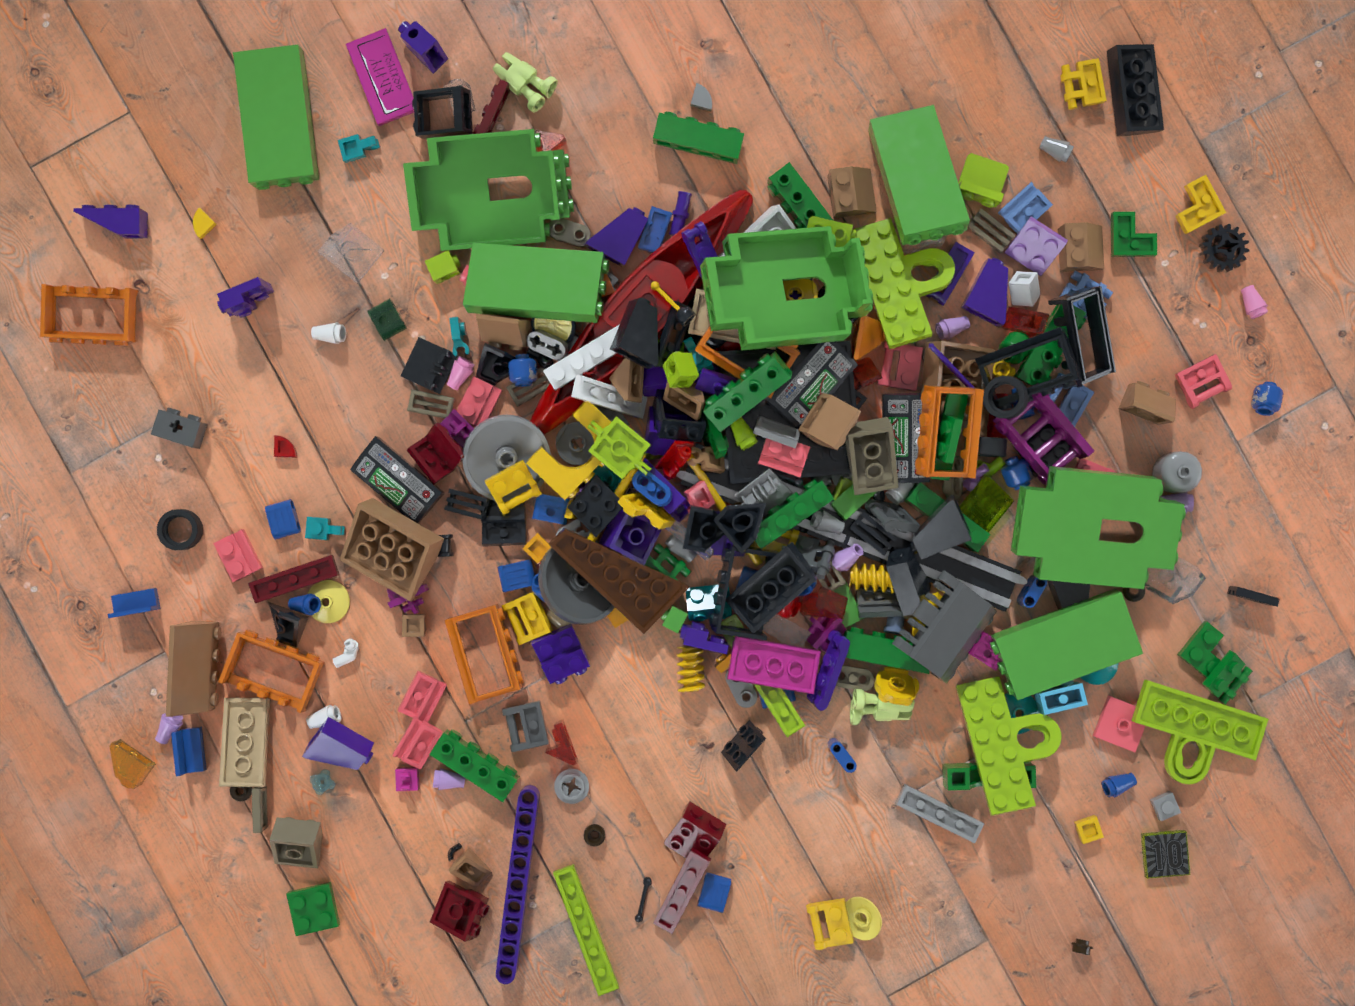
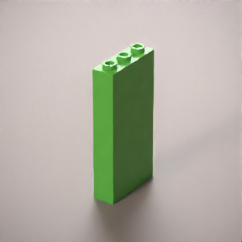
(276, 116)
(918, 175)
(536, 282)
(1066, 644)

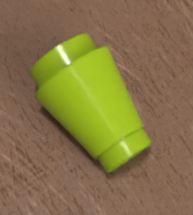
(743, 434)

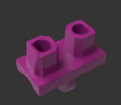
(457, 427)
(396, 600)
(820, 630)

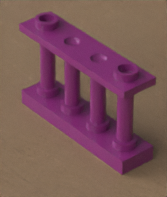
(1063, 431)

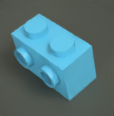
(1061, 698)

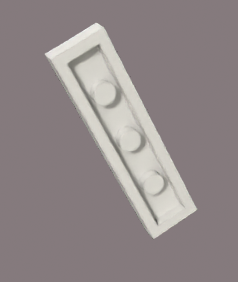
(581, 360)
(606, 396)

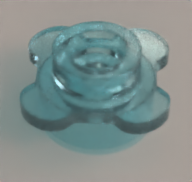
(316, 782)

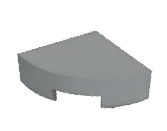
(701, 98)

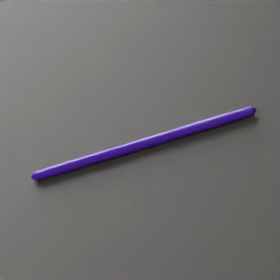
(950, 366)

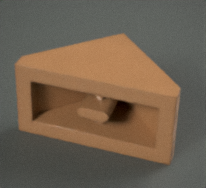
(629, 380)
(686, 400)
(470, 868)

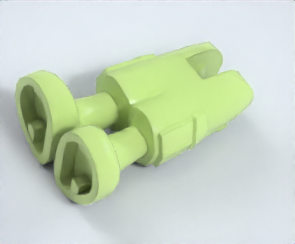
(520, 75)
(868, 703)

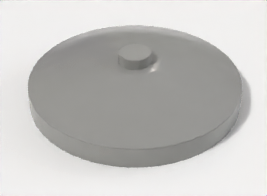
(498, 445)

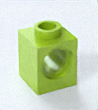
(443, 266)
(680, 370)

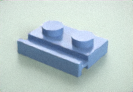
(1026, 204)

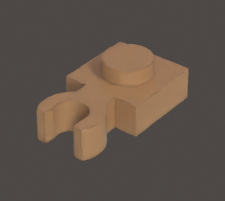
(707, 460)

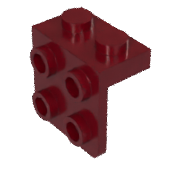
(436, 453)
(695, 830)

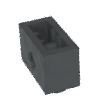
(166, 428)

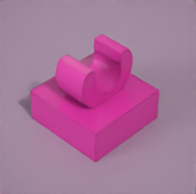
(407, 779)

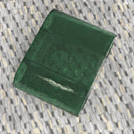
(387, 319)

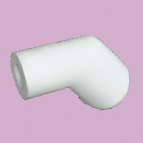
(349, 654)

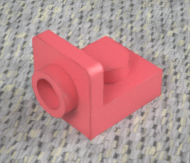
(699, 495)

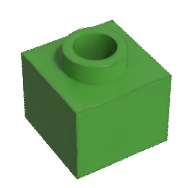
(674, 618)

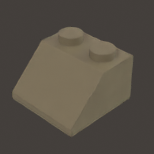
(296, 842)

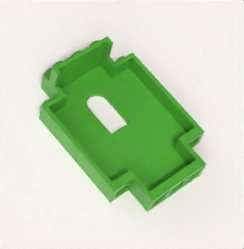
(454, 189)
(749, 295)
(1065, 522)

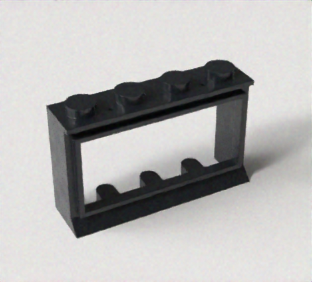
(1098, 331)
(1046, 388)
(720, 596)

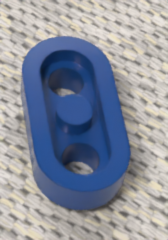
(652, 489)

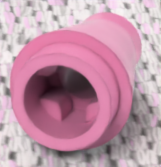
(1253, 302)
(460, 372)

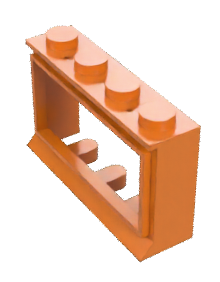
(48, 314)
(729, 365)
(929, 430)
(509, 656)
(264, 691)

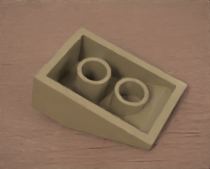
(872, 456)

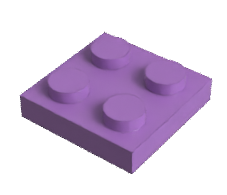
(1036, 246)

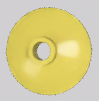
(338, 601)
(863, 927)

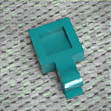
(354, 147)
(458, 329)
(700, 361)
(320, 528)

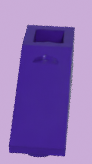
(126, 222)

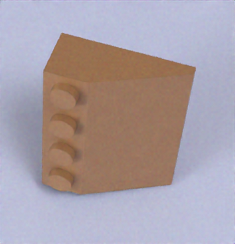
(963, 358)
(390, 548)
(193, 668)

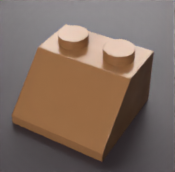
(851, 191)
(1083, 247)
(504, 330)
(1148, 403)

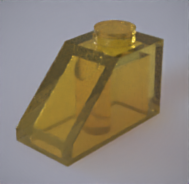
(129, 764)

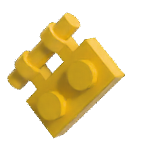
(1090, 83)

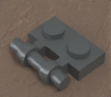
(811, 548)

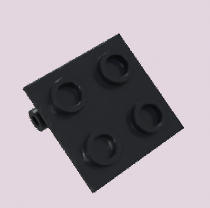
(429, 365)
(1039, 439)
(596, 505)
(743, 745)

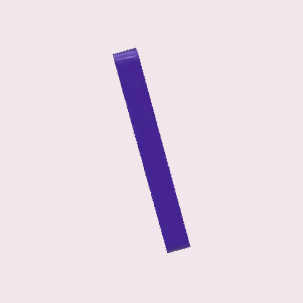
(515, 894)

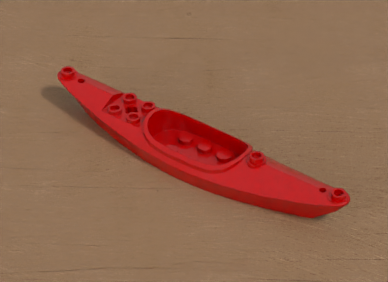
(678, 278)

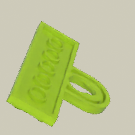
(894, 288)
(1197, 720)
(996, 746)

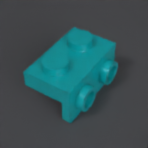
(701, 604)

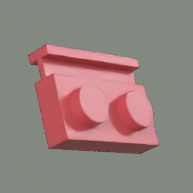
(479, 401)
(783, 457)
(238, 555)
(422, 696)
(417, 743)

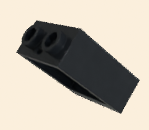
(462, 111)
(672, 428)

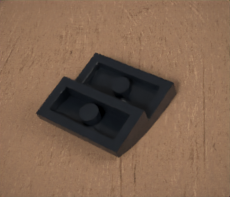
(504, 529)

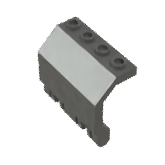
(948, 630)

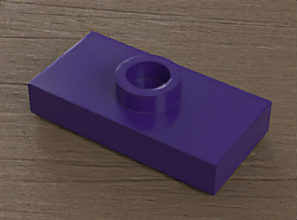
(712, 381)

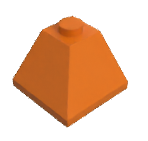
(866, 337)

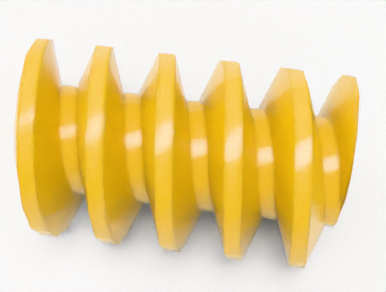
(870, 577)
(690, 665)

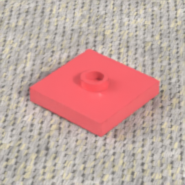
(1116, 724)

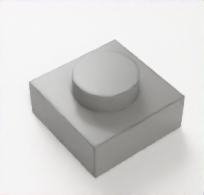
(1165, 806)

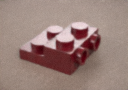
(460, 911)

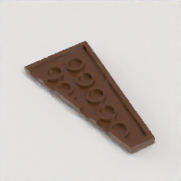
(628, 585)

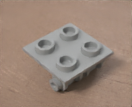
(764, 489)

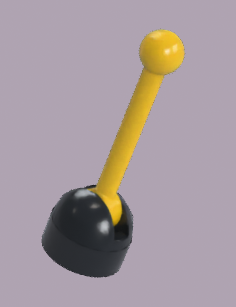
(684, 314)

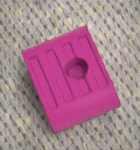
(983, 651)

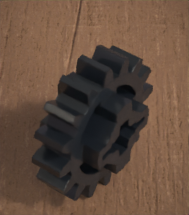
(1224, 258)

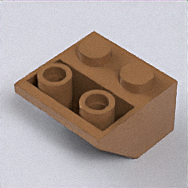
(829, 421)

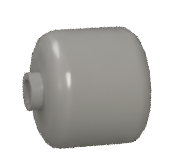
(1178, 471)

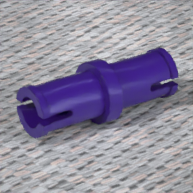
(681, 212)

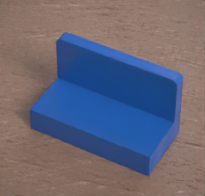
(135, 602)
(188, 750)

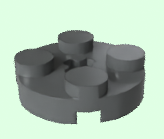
(565, 446)

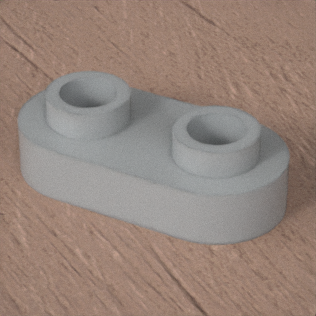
(739, 688)

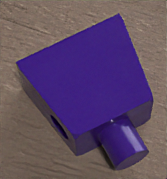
(423, 45)

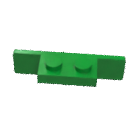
(949, 432)

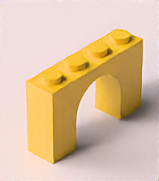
(563, 478)

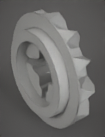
(576, 795)

